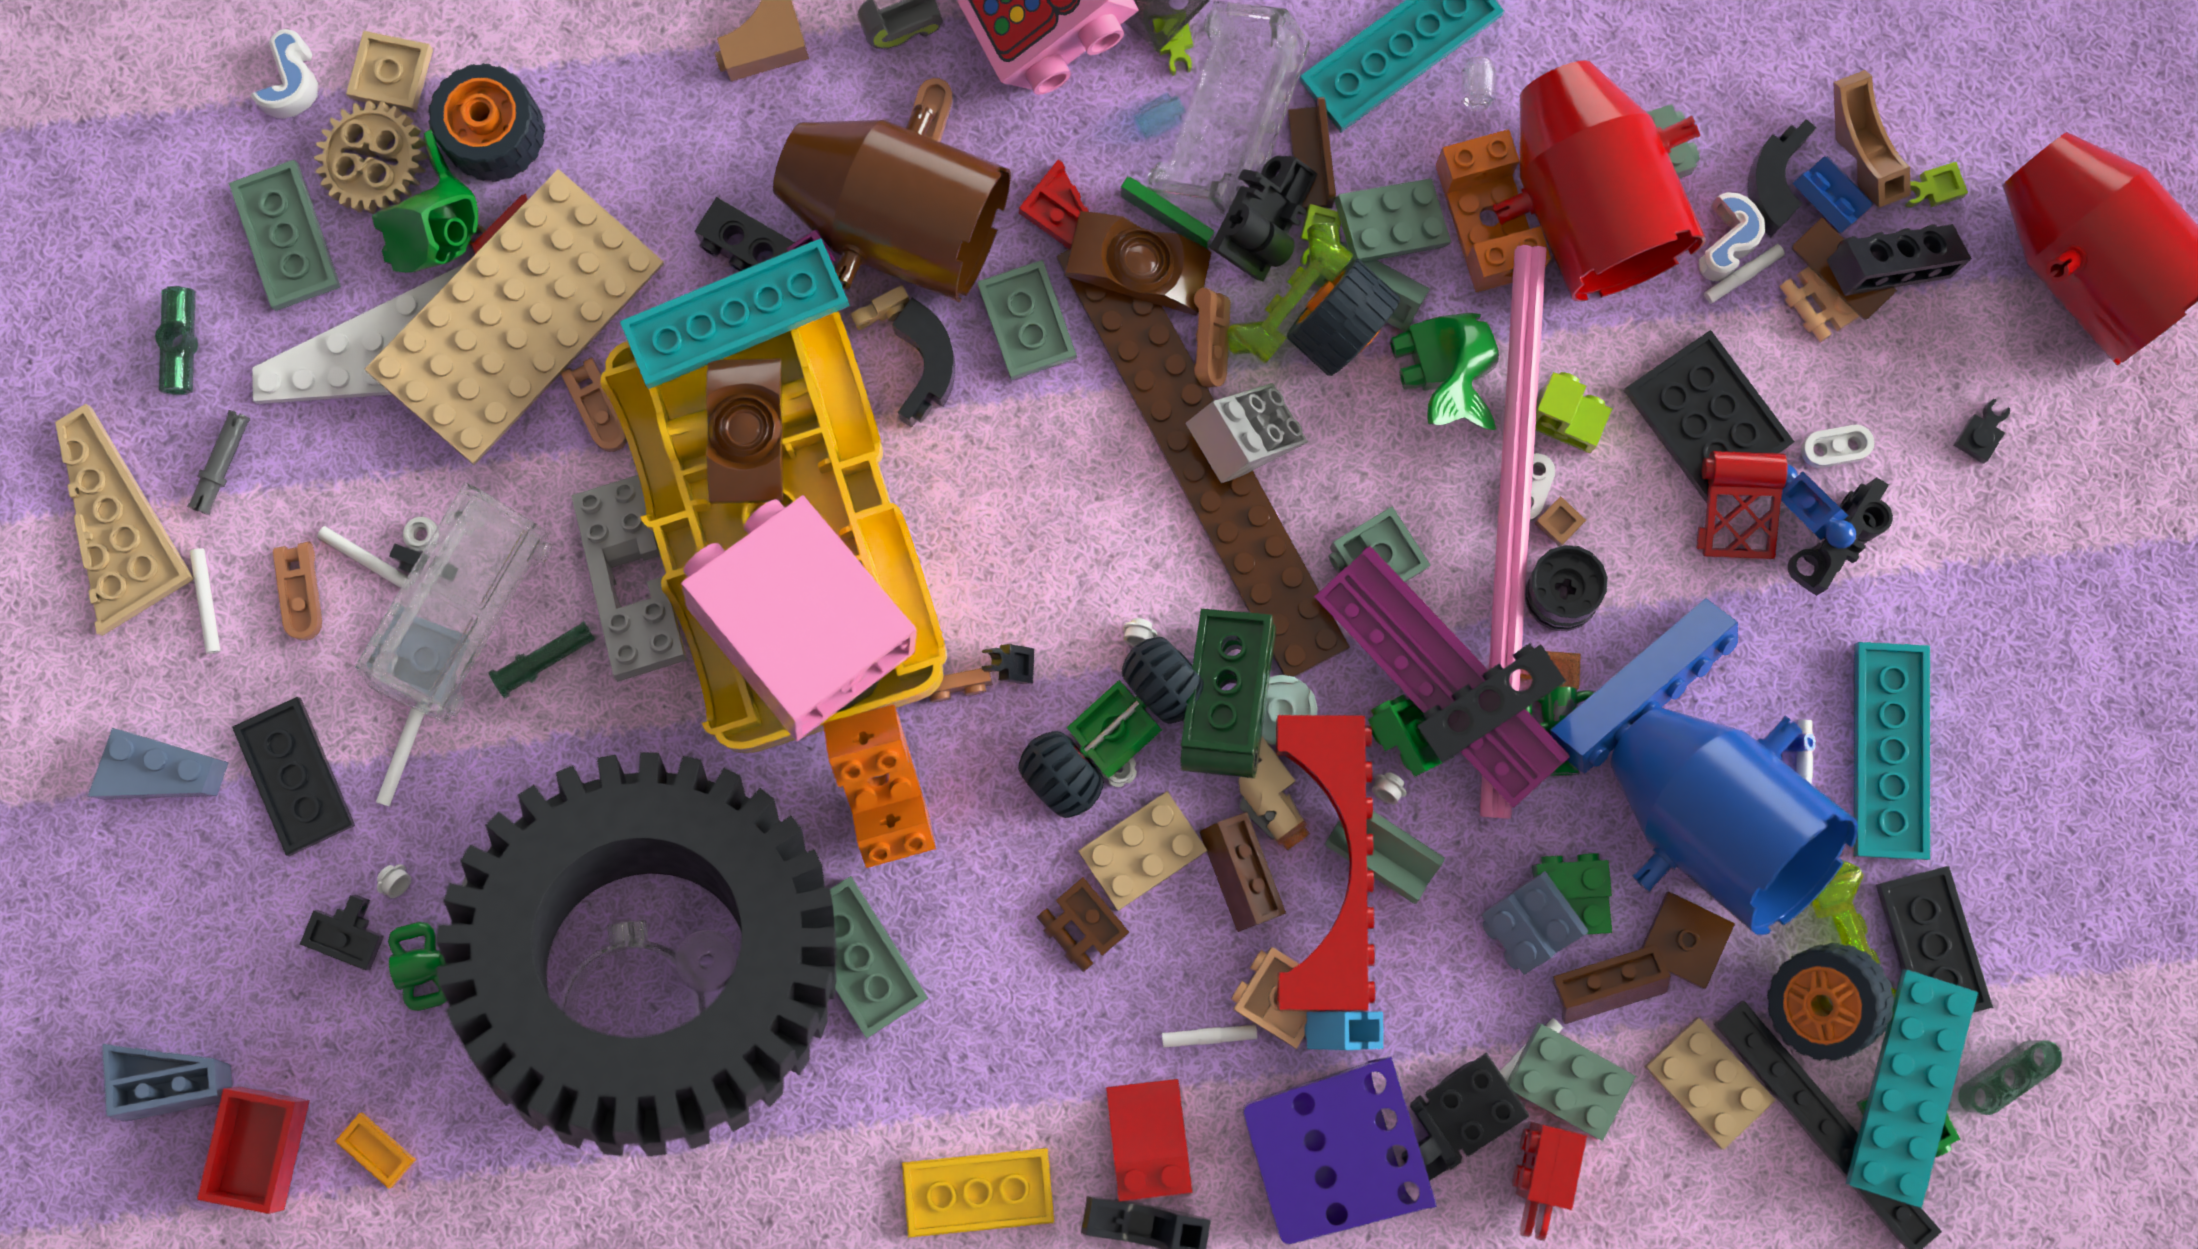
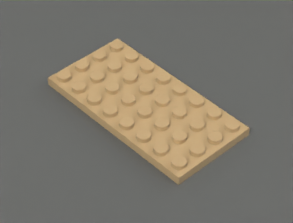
(514, 317)

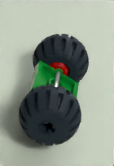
(1110, 728)

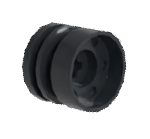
(1585, 584)

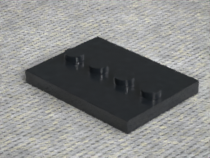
(1705, 405)

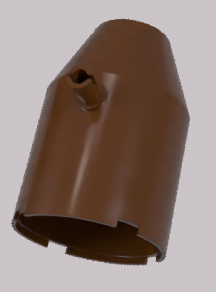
(894, 200)

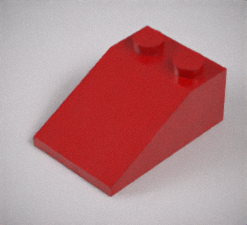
(1149, 1140)

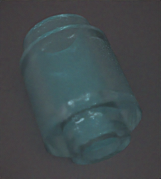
(1159, 115)

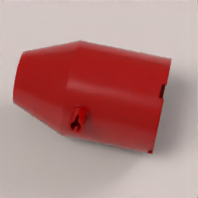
(1601, 182)
(2105, 242)

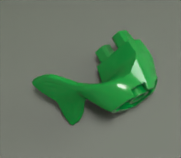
(430, 225)
(1448, 357)

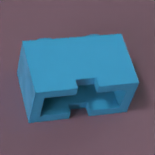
(1344, 1030)

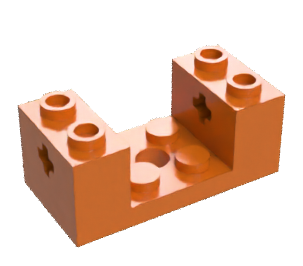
(1473, 179)
(887, 809)

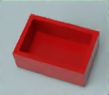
(253, 1150)

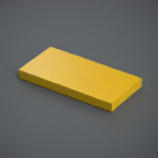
(978, 1192)

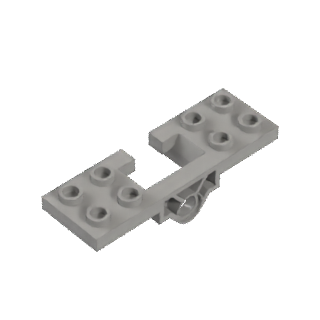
(612, 534)

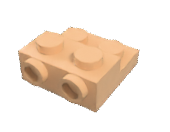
(1259, 998)

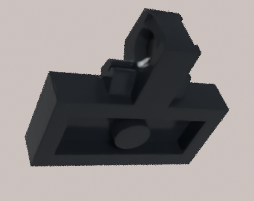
(344, 934)

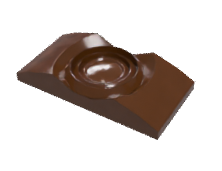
(1137, 261)
(744, 431)

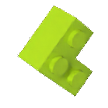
(1569, 415)

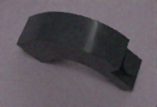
(928, 335)

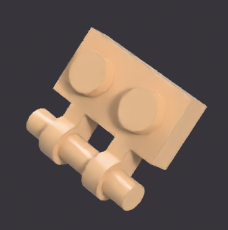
(1831, 304)

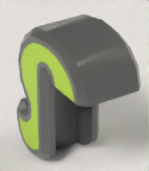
(898, 22)

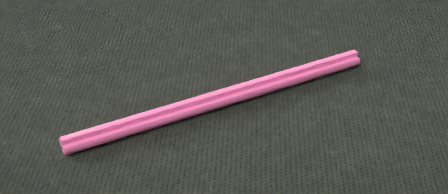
(1516, 478)

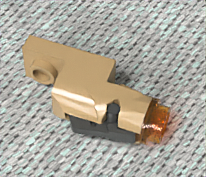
(1267, 802)

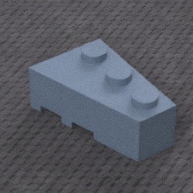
(153, 769)
(158, 1083)

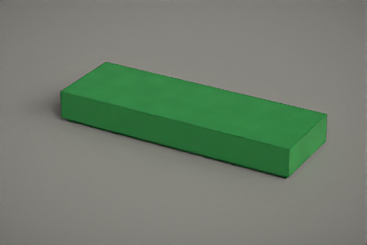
(1166, 212)

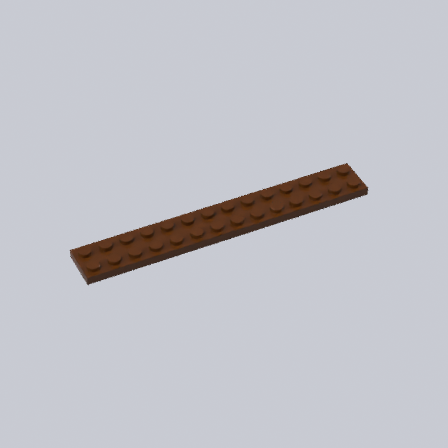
(1232, 513)

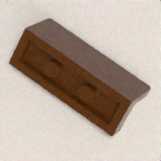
(1312, 146)
(1816, 248)
(1242, 872)
(1612, 983)

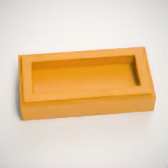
(375, 1150)

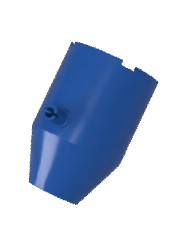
(1730, 815)

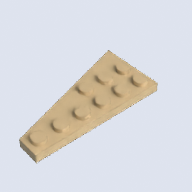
(117, 531)

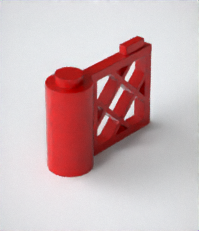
(1742, 475)

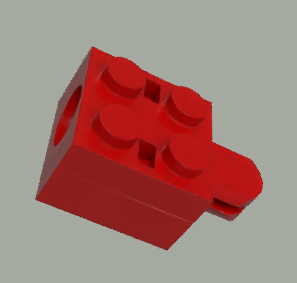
(1547, 1174)

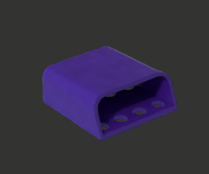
(1331, 1155)

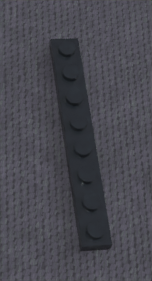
(1817, 1117)

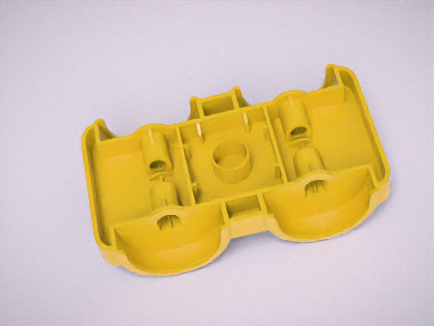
(827, 457)

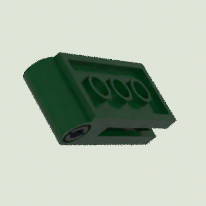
(1226, 725)

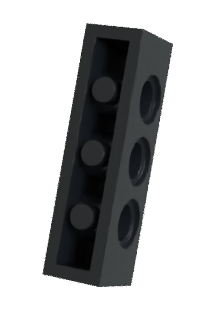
(724, 221)
(1898, 258)
(1448, 742)

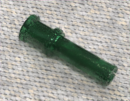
(527, 667)

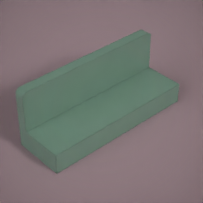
(1410, 291)
(1397, 857)

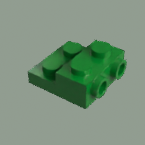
(1397, 724)
(1584, 886)

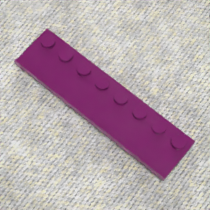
(1432, 666)

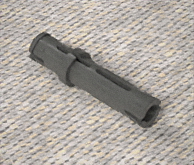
(218, 463)

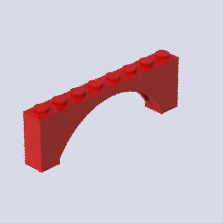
(1335, 758)

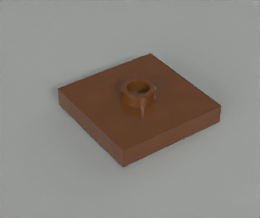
(1688, 939)

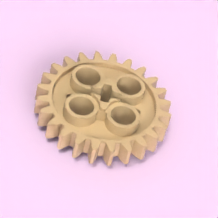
(379, 127)

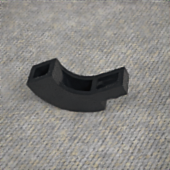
(1767, 177)
(1144, 1224)

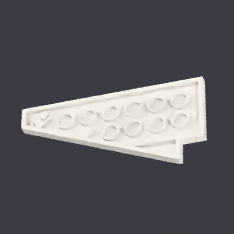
(337, 359)

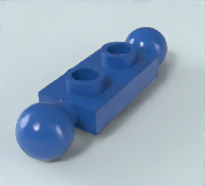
(1817, 510)

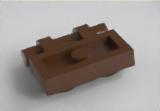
(1093, 919)

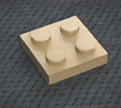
(389, 71)

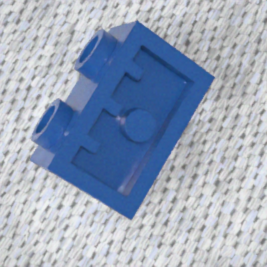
(1833, 194)

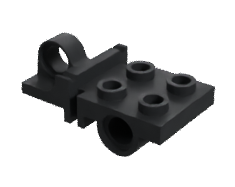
(1261, 215)
(1867, 515)
(1465, 1114)

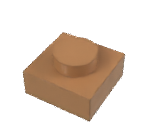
(1560, 521)

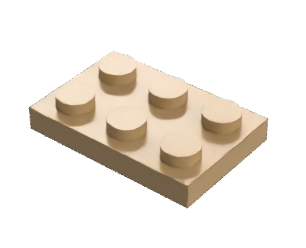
(1142, 850)
(1710, 1083)

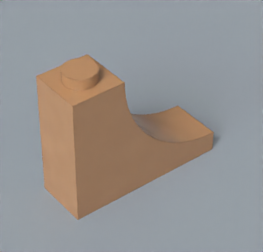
(763, 42)

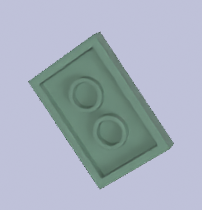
(1392, 220)
(1027, 320)
(1570, 1081)

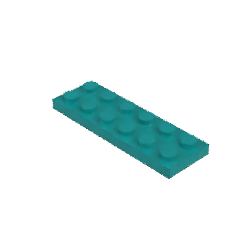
(1394, 54)
(734, 313)
(1892, 750)
(1911, 1088)

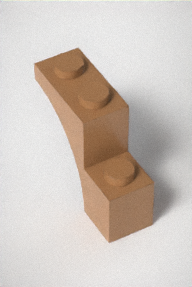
(1859, 130)

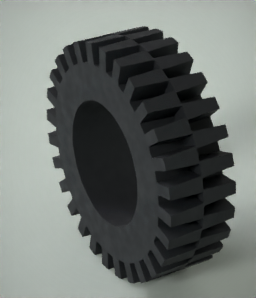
(615, 829)

